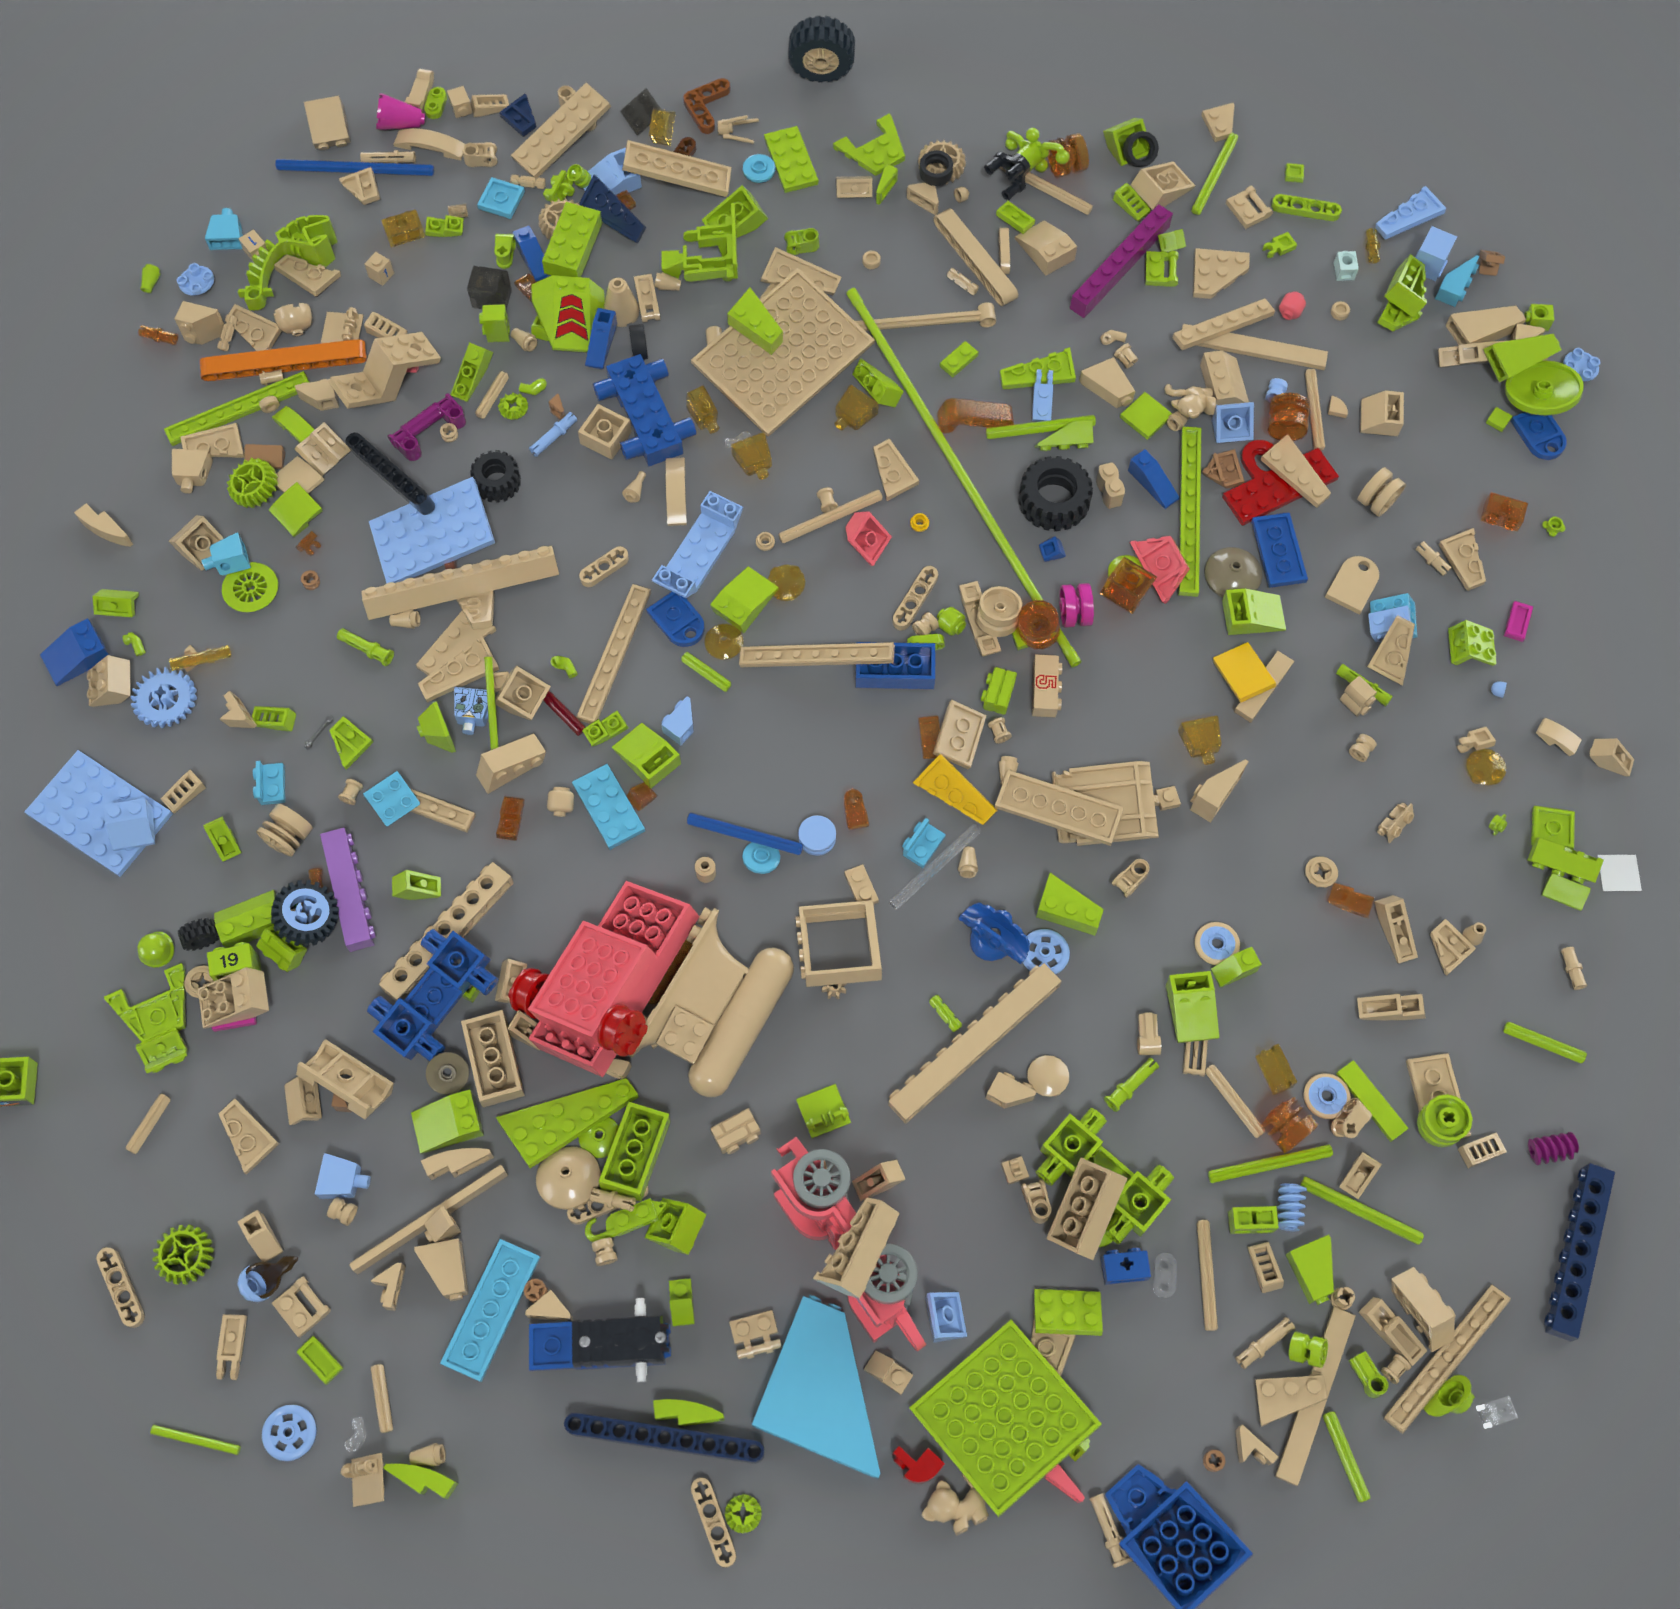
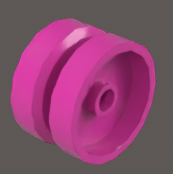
(1076, 605)

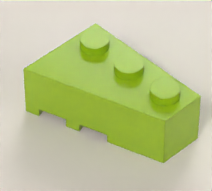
(1564, 861)

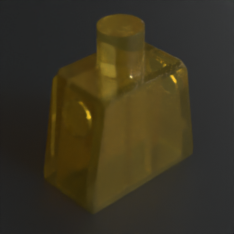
(662, 126)
(702, 409)
(855, 409)
(753, 455)
(1201, 738)

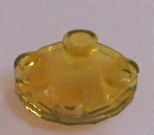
(789, 580)
(1486, 767)

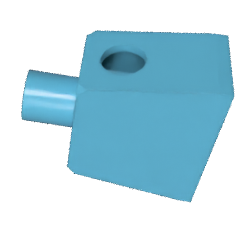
(224, 231)
(228, 556)

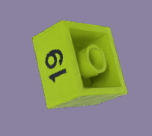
(226, 961)

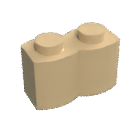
(1110, 485)
(1358, 696)

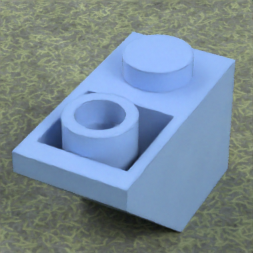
(679, 723)

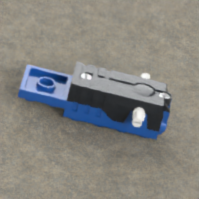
(601, 1343)

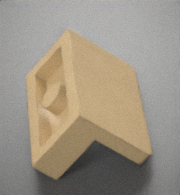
(854, 186)
(302, 1101)

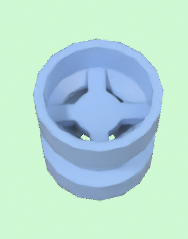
(1276, 387)

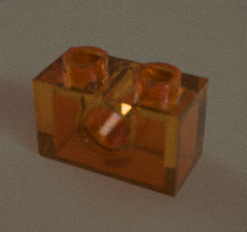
(1513, 509)

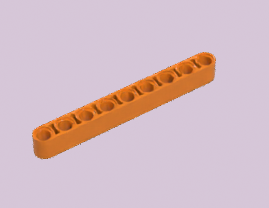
(286, 359)

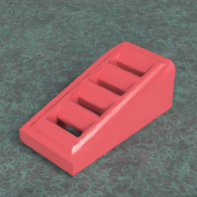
(1062, 1481)

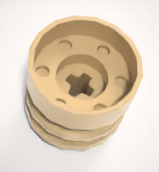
(282, 833)

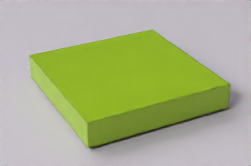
(1146, 415)
(1553, 825)

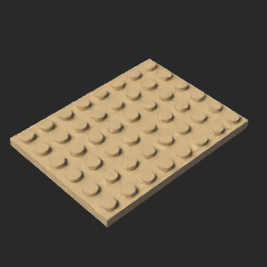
(814, 350)

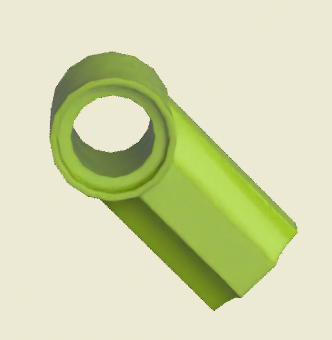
(1367, 1373)

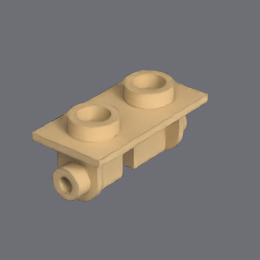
(1402, 815)

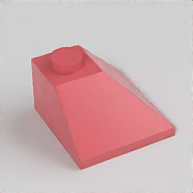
(867, 536)

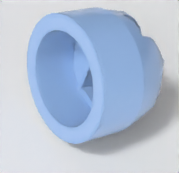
(1498, 688)

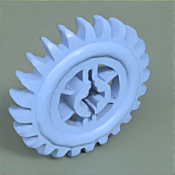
(159, 688)

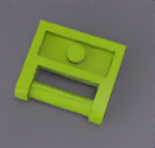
(1155, 268)

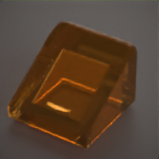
(641, 796)

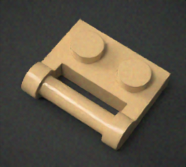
(1245, 211)
(295, 1312)

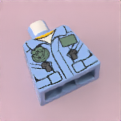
(470, 708)

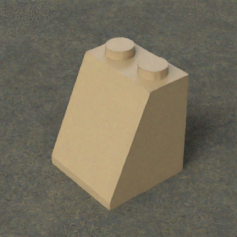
(327, 122)

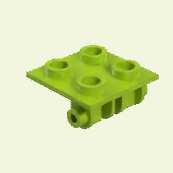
(823, 1111)

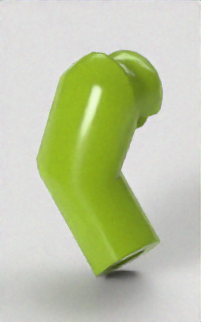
(136, 643)
(564, 664)

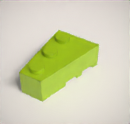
(1408, 287)
(755, 322)
(1068, 907)

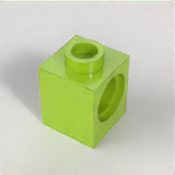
(1540, 316)

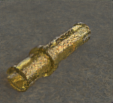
(209, 655)

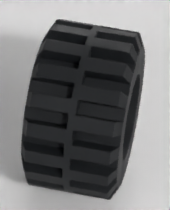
(496, 463)

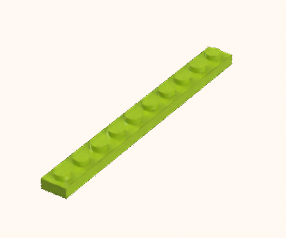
(1190, 508)

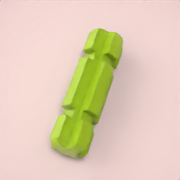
(945, 1013)

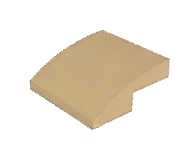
(322, 449)
(298, 472)

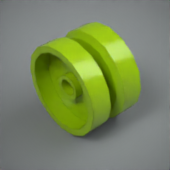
(1444, 1120)

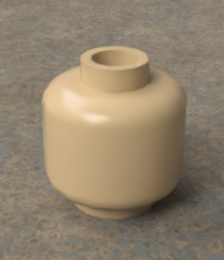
(560, 801)

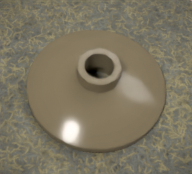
(447, 1083)

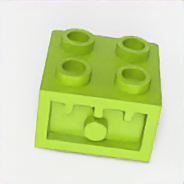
(1471, 642)

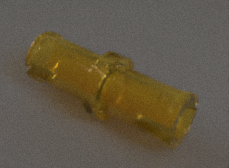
(1373, 245)

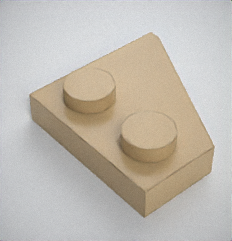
(1219, 121)
(362, 185)

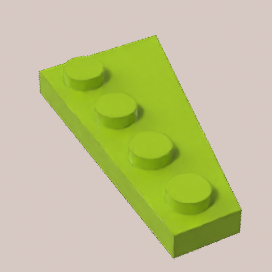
(1025, 374)

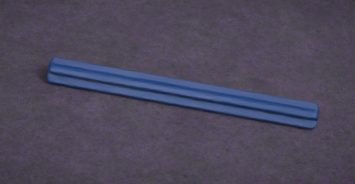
(745, 834)

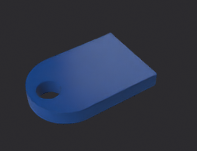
(1539, 433)
(676, 618)

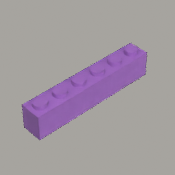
(347, 889)

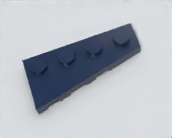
(613, 210)

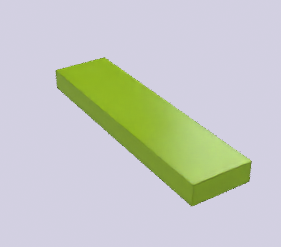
(1371, 1098)

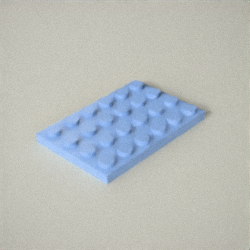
(419, 543)
(75, 810)

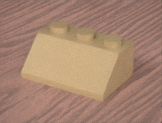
(1224, 377)

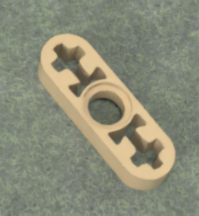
(1004, 250)
(618, 563)

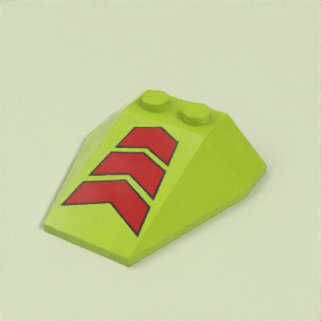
(567, 310)

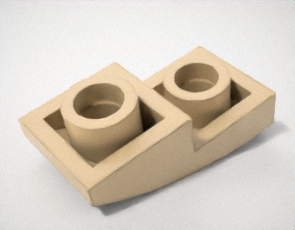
(1557, 734)

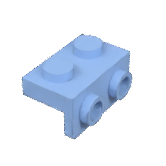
(1382, 621)

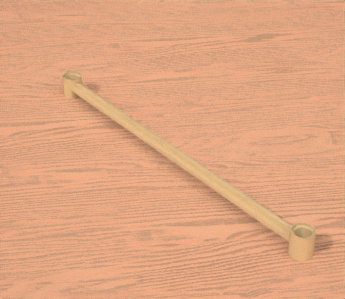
(984, 314)

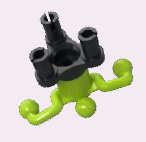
(1030, 156)

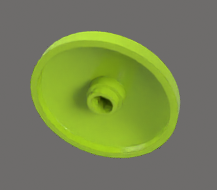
(1545, 388)

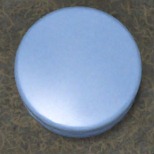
(817, 835)

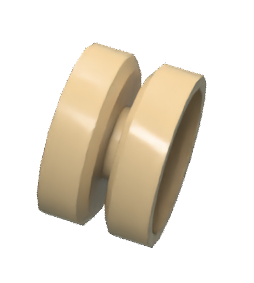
(1381, 491)
(999, 611)

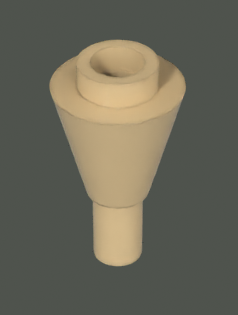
(633, 490)

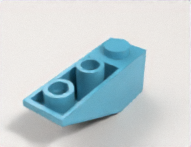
(1455, 281)

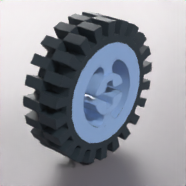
(293, 923)

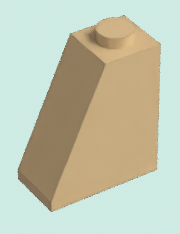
(1108, 383)
(446, 1267)

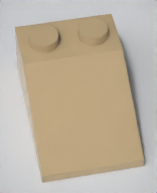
(1161, 184)
(1047, 247)
(1215, 791)

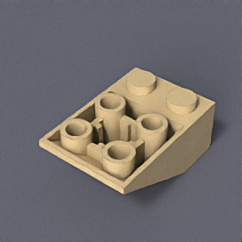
(233, 998)

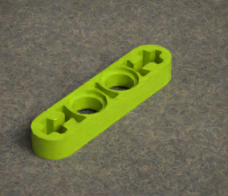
(1306, 204)

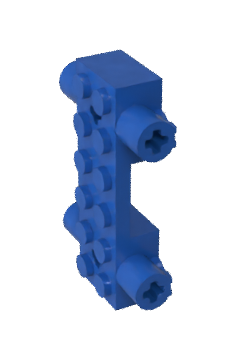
(653, 429)
(432, 996)

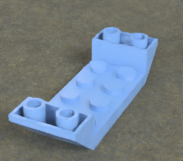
(701, 546)

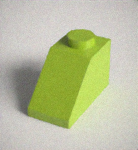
(415, 885)
(1236, 967)

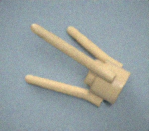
(725, 127)

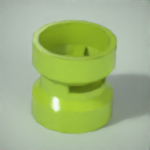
(579, 176)

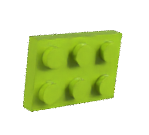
(1068, 1312)

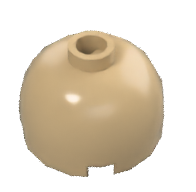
(293, 319)

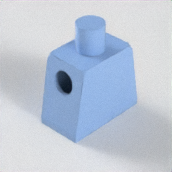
(339, 1178)

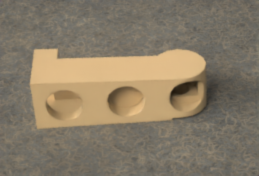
(421, 88)

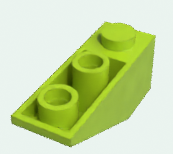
(471, 371)
(877, 384)
(1074, 434)

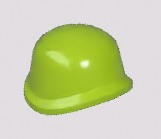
(155, 949)

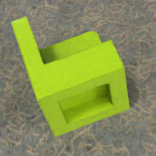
(1172, 240)

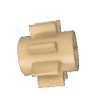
(834, 992)

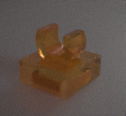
(306, 542)

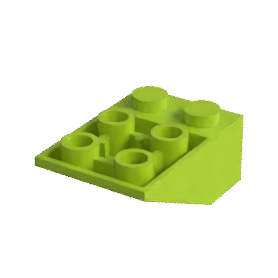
(1252, 612)
(647, 754)
(1193, 1006)

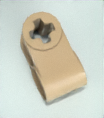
(478, 155)
(1129, 880)
(1351, 1119)
(1036, 1196)

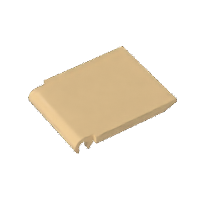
(1120, 784)

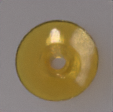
(726, 648)

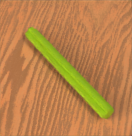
(1214, 174)
(1034, 427)
(1270, 1163)
(1362, 1211)

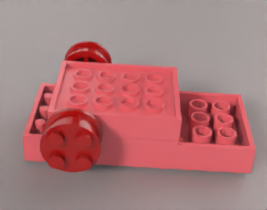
(605, 979)

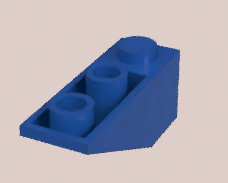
(601, 338)

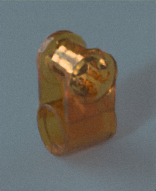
(855, 812)

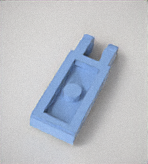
(1042, 397)

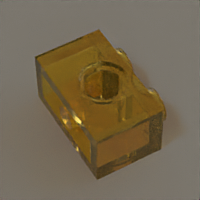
(403, 228)

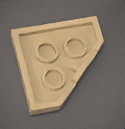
(1217, 270)

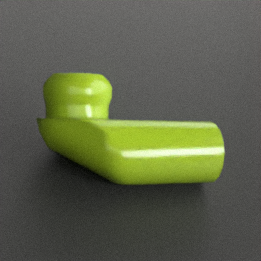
(534, 388)

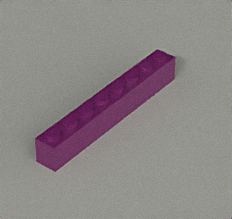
(1120, 261)

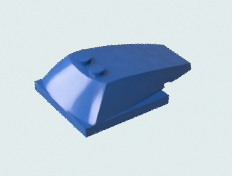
(1175, 1538)

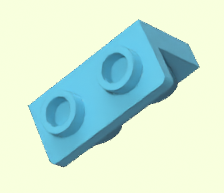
(269, 783)
(923, 843)

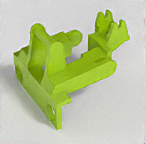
(708, 268)

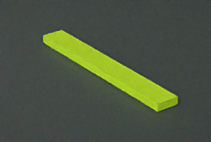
(234, 409)

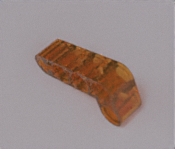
(973, 413)

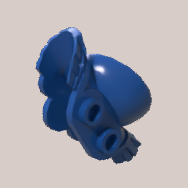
(986, 942)

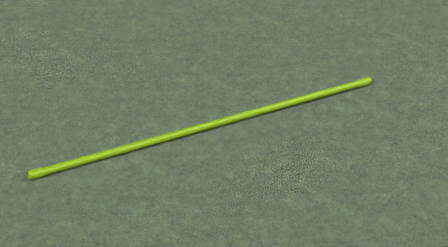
(856, 300)

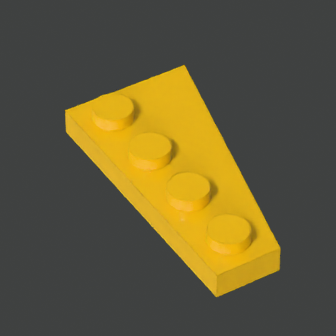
(951, 786)

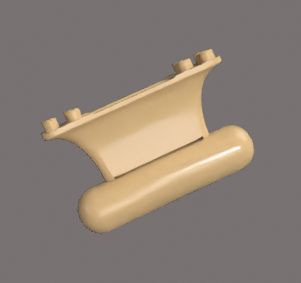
(725, 995)

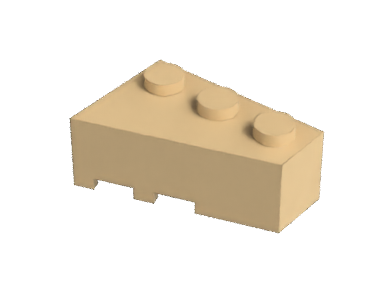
(509, 762)
(1425, 1306)

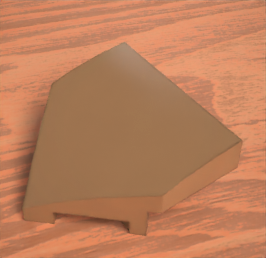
(1225, 469)

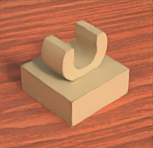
(1015, 1170)

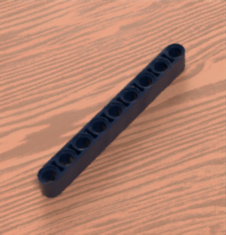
(655, 1431)

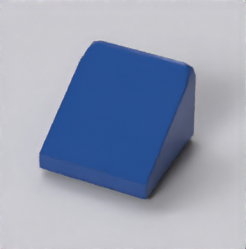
(1052, 549)

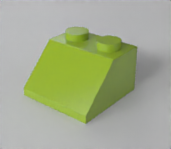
(1118, 134)
(676, 1226)

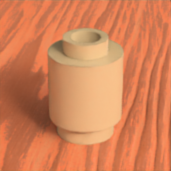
(705, 869)

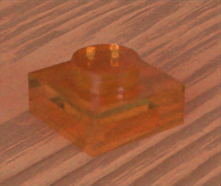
(626, 198)

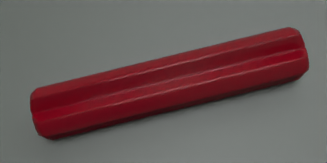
(576, 726)

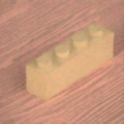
(859, 1249)

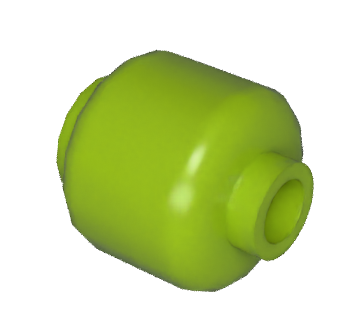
(951, 621)

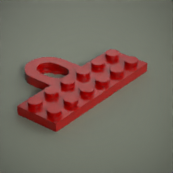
(1267, 489)

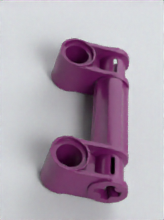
(405, 439)

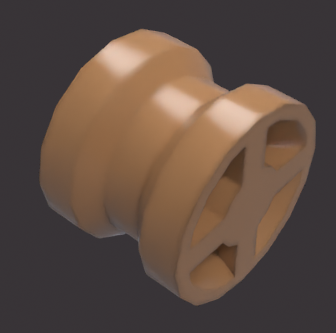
(533, 1287)

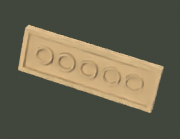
(561, 130)
(676, 168)
(1059, 807)

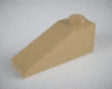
(1396, 926)

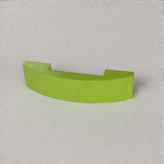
(293, 423)

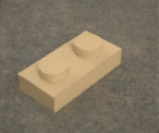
(861, 884)

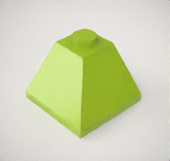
(434, 728)

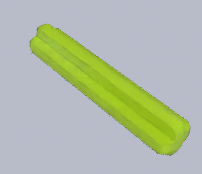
(706, 671)

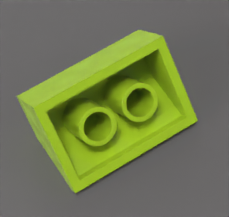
(245, 920)

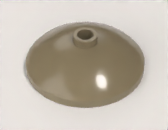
(1223, 576)

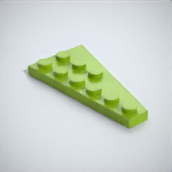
(554, 1124)

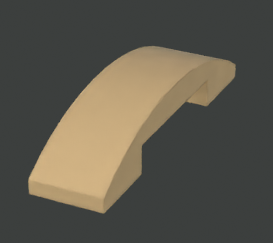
(430, 140)
(675, 491)
(970, 597)

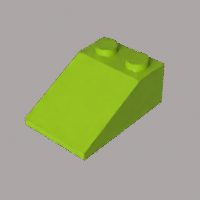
(748, 212)
(743, 598)
(447, 1122)

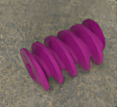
(1552, 1147)

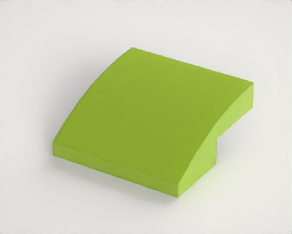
(295, 509)

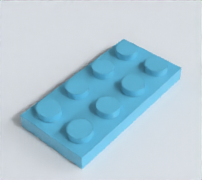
(608, 806)

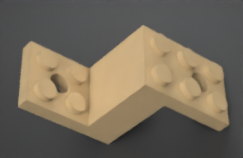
(384, 370)

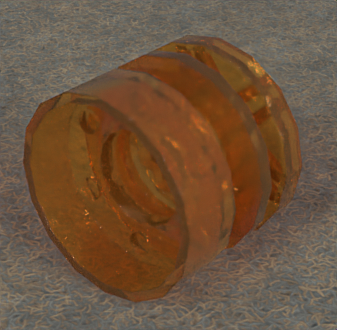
(1078, 155)
(1288, 416)
(1038, 614)
(1289, 1124)

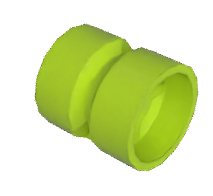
(1302, 1344)

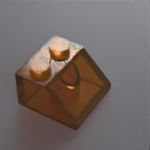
(1128, 585)

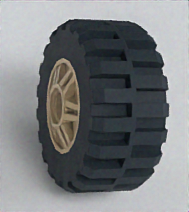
(821, 49)

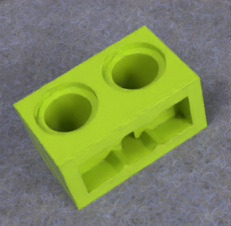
(1253, 1220)

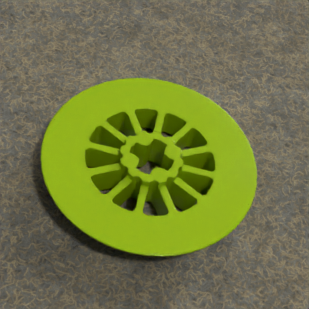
(230, 585)

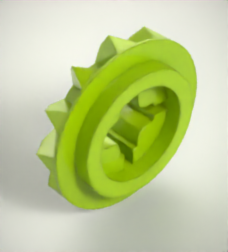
(516, 411)
(735, 1521)

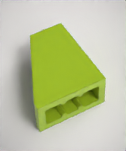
(1314, 1269)

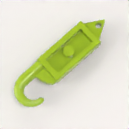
(626, 1221)

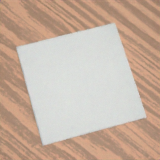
(1620, 873)

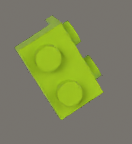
(162, 1050)

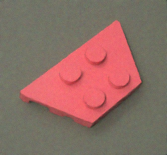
(1164, 561)

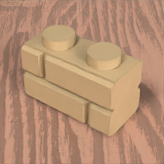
(735, 1132)

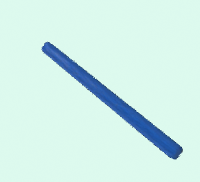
(353, 167)

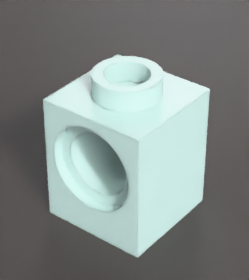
(1346, 265)

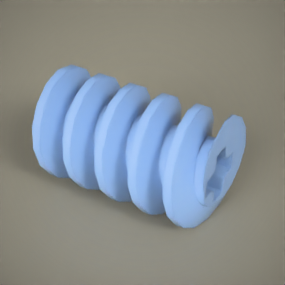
(1290, 1207)

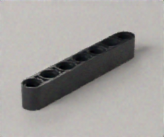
(390, 473)

